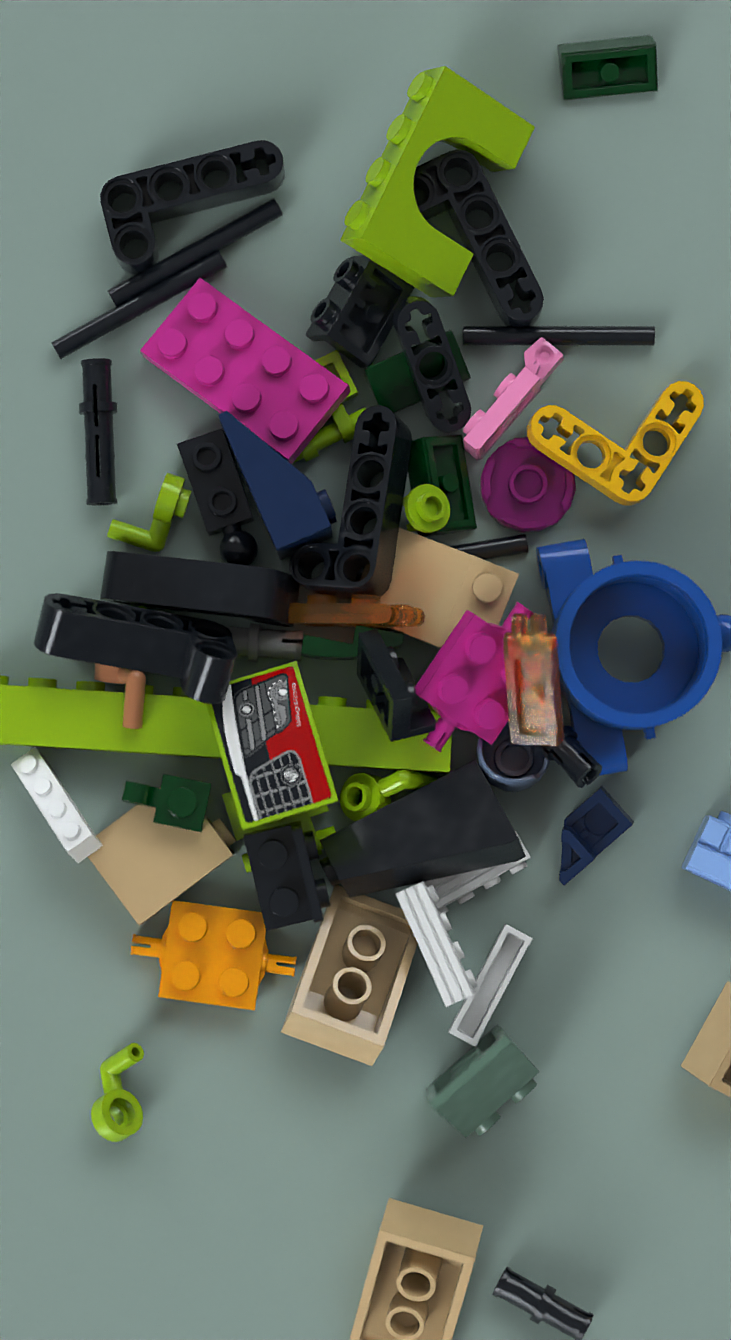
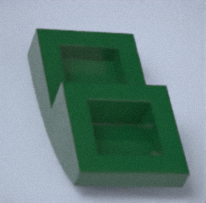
(329, 649)

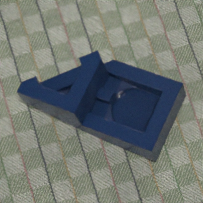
(590, 831)

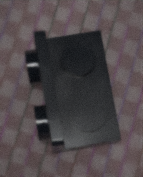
(358, 309)
(391, 689)
(285, 875)

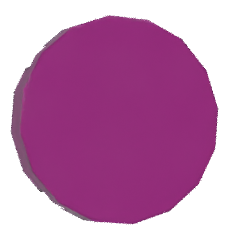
(525, 487)

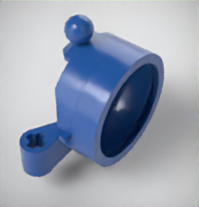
(647, 590)

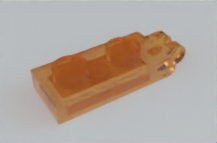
(362, 611)
(532, 682)

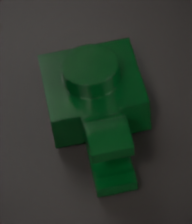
(177, 802)

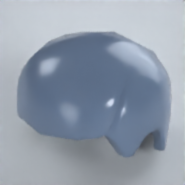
(511, 765)

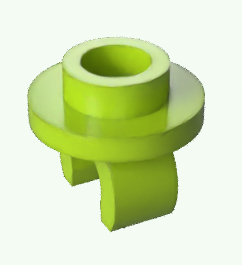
(426, 509)

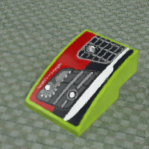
(271, 747)

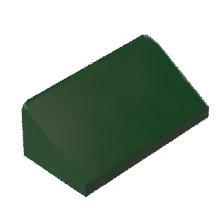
(608, 67)
(393, 382)
(444, 465)

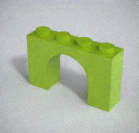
(386, 218)

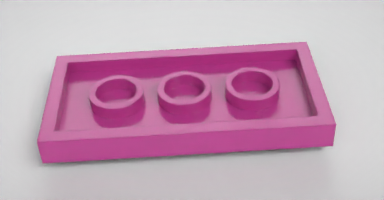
(245, 370)

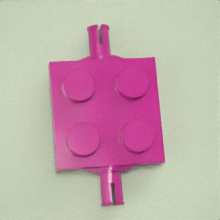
(469, 680)

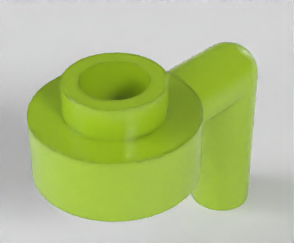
(171, 502)
(378, 791)
(116, 1101)

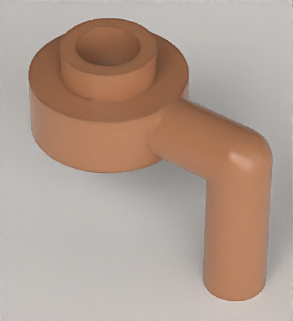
(134, 691)

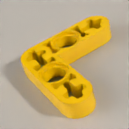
(615, 459)

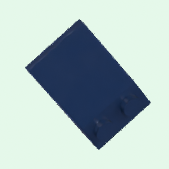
(282, 494)

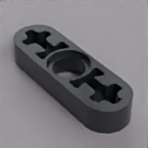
(408, 336)

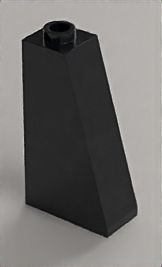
(423, 837)

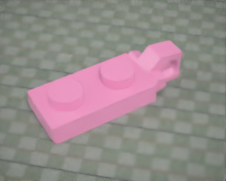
(512, 398)

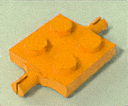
(213, 955)

